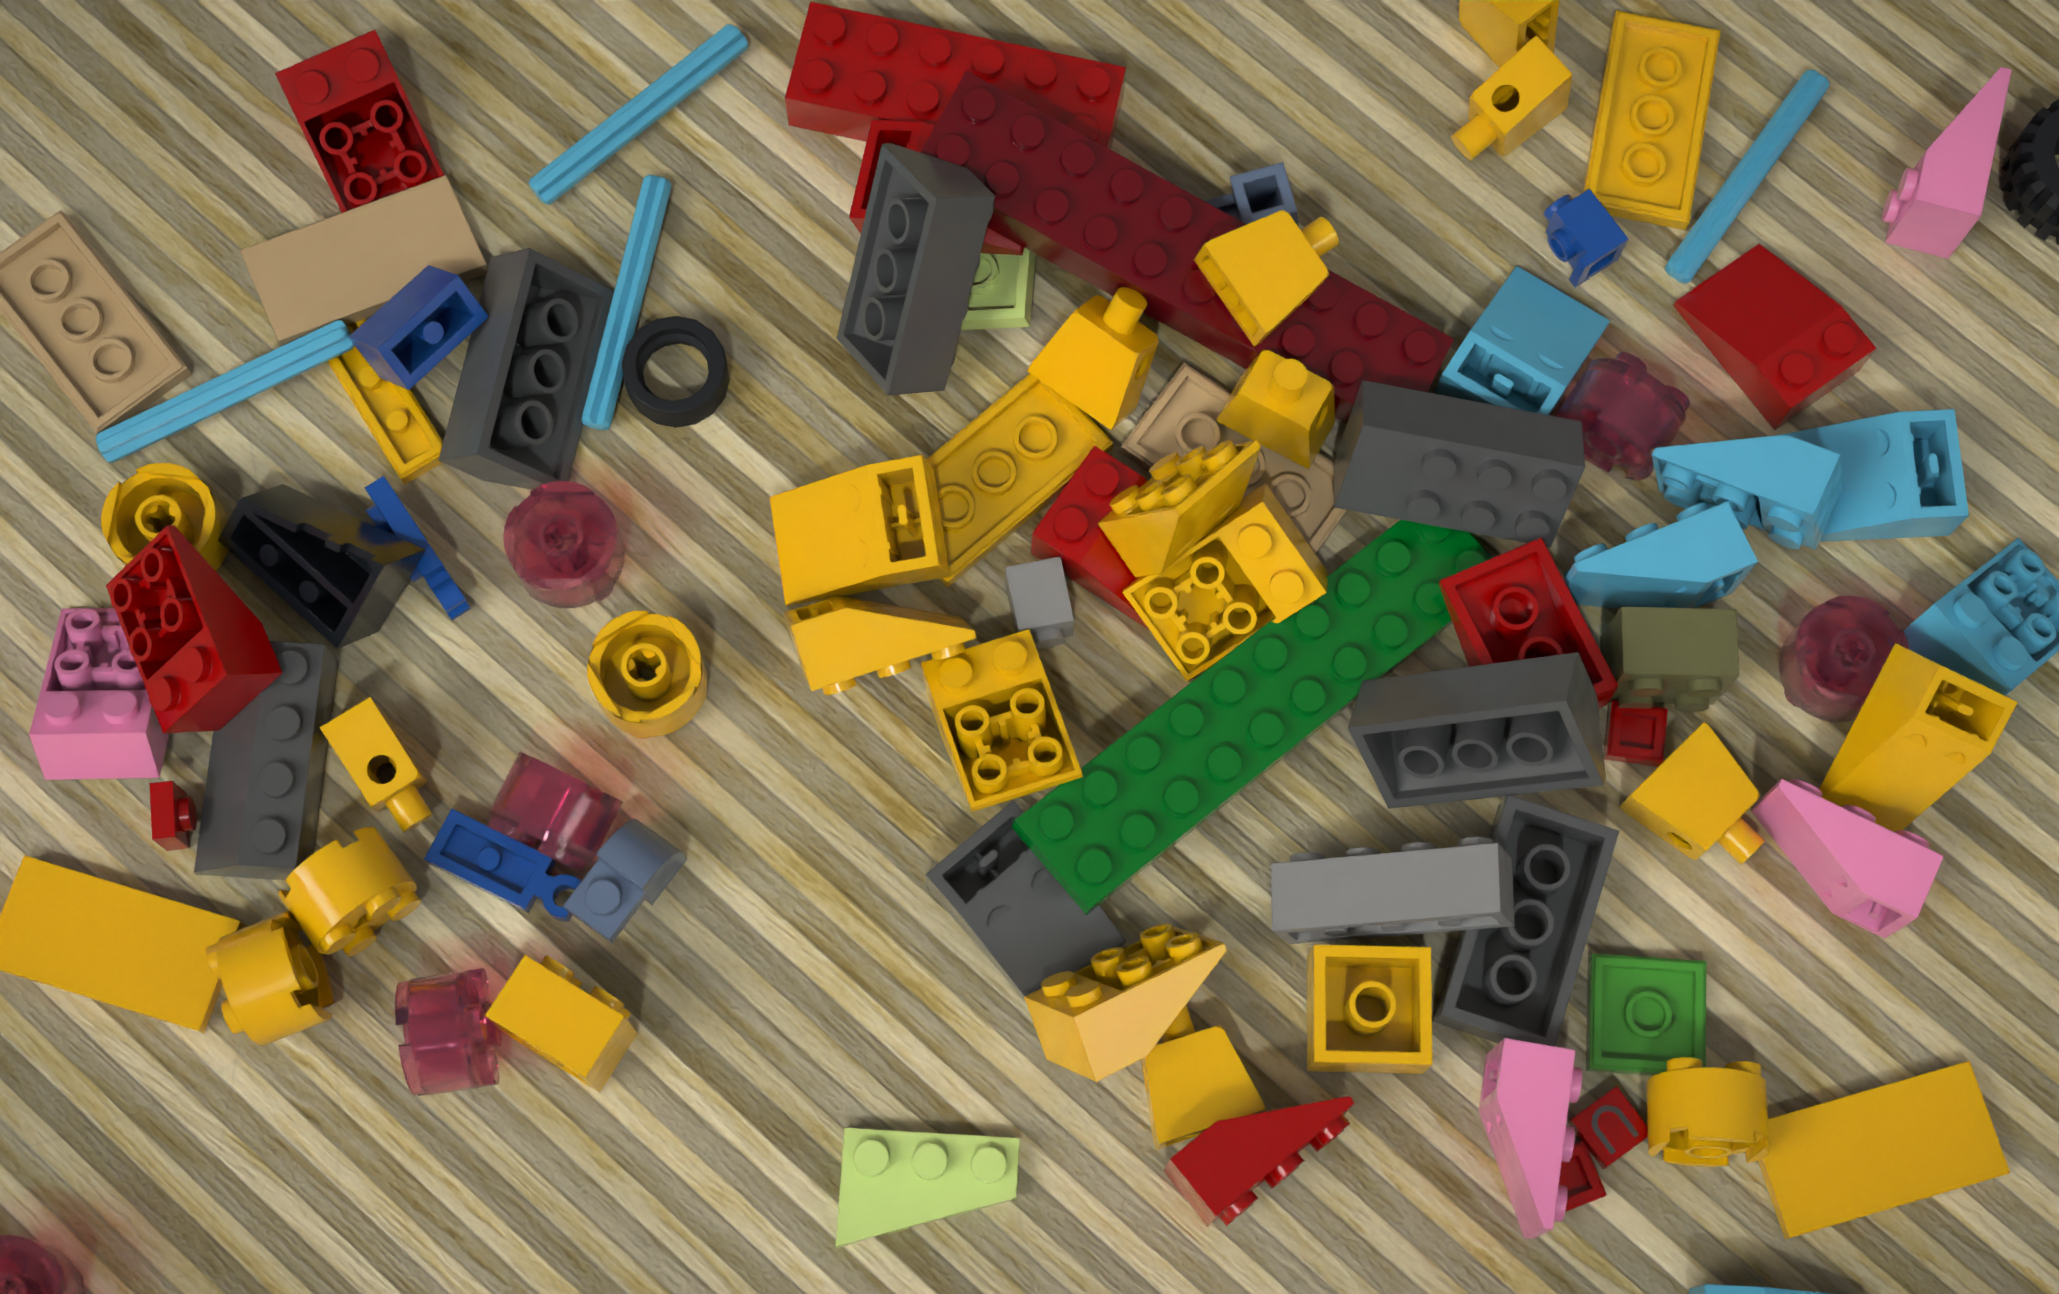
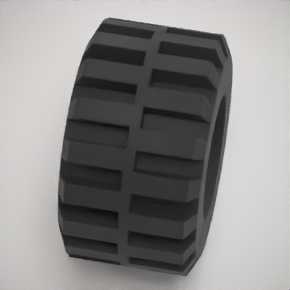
(2034, 174)

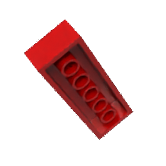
(885, 68)

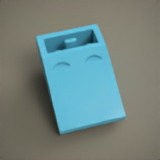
(1523, 347)
(1896, 475)
(1767, 480)
(1666, 567)
(1994, 622)

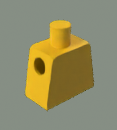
(1508, 25)
(1515, 101)
(1267, 269)
(1100, 357)
(1281, 407)
(366, 743)
(1698, 799)
(1195, 1082)

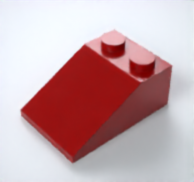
(1775, 333)
(1073, 530)
(1522, 611)

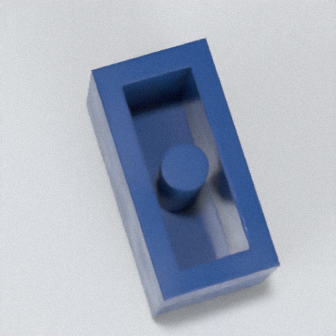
(418, 327)

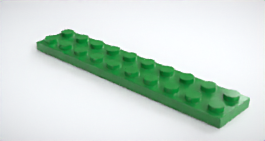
(1245, 713)

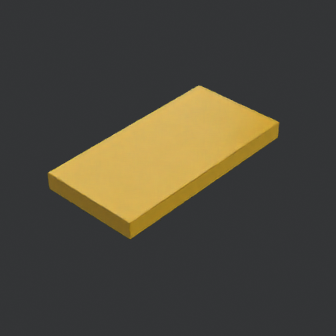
(1651, 118)
(1008, 468)
(111, 943)
(1880, 1150)

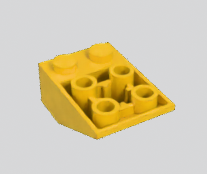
(1178, 504)
(860, 531)
(1229, 585)
(858, 636)
(1000, 721)
(1914, 739)
(1121, 1001)

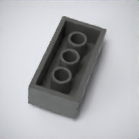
(1457, 463)
(1522, 975)

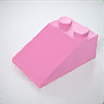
(1949, 184)

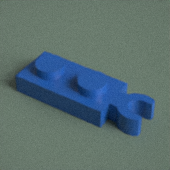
(393, 517)
(498, 865)

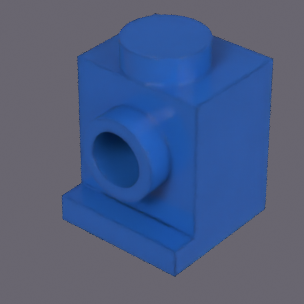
(1583, 235)

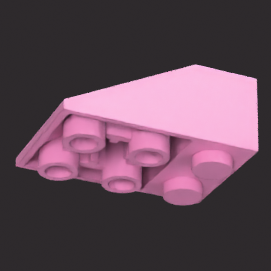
(94, 704)
(1848, 859)
(1525, 1120)

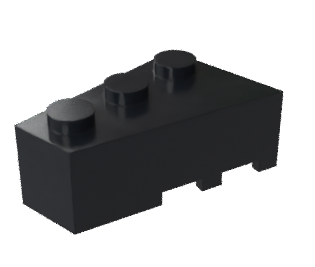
(321, 560)

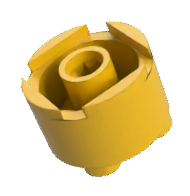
(156, 498)
(664, 647)
(349, 893)
(270, 980)
(1707, 1113)

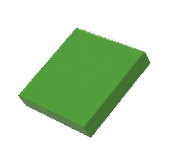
(1644, 1013)

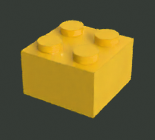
(1369, 1009)
(563, 1023)

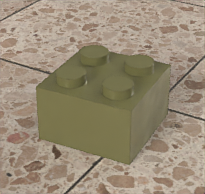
(1671, 656)

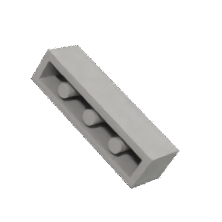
(1392, 892)

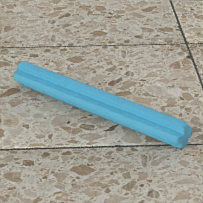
(638, 114)
(1747, 176)
(626, 302)
(224, 391)

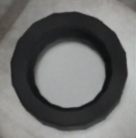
(670, 332)

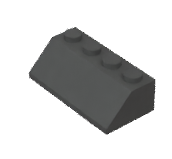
(914, 270)
(527, 372)
(1480, 731)
(269, 772)

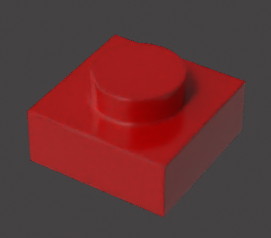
(171, 815)

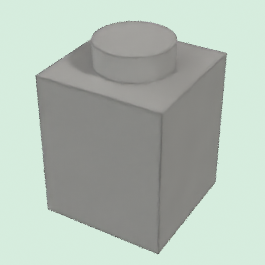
(1040, 601)

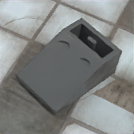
(1017, 907)

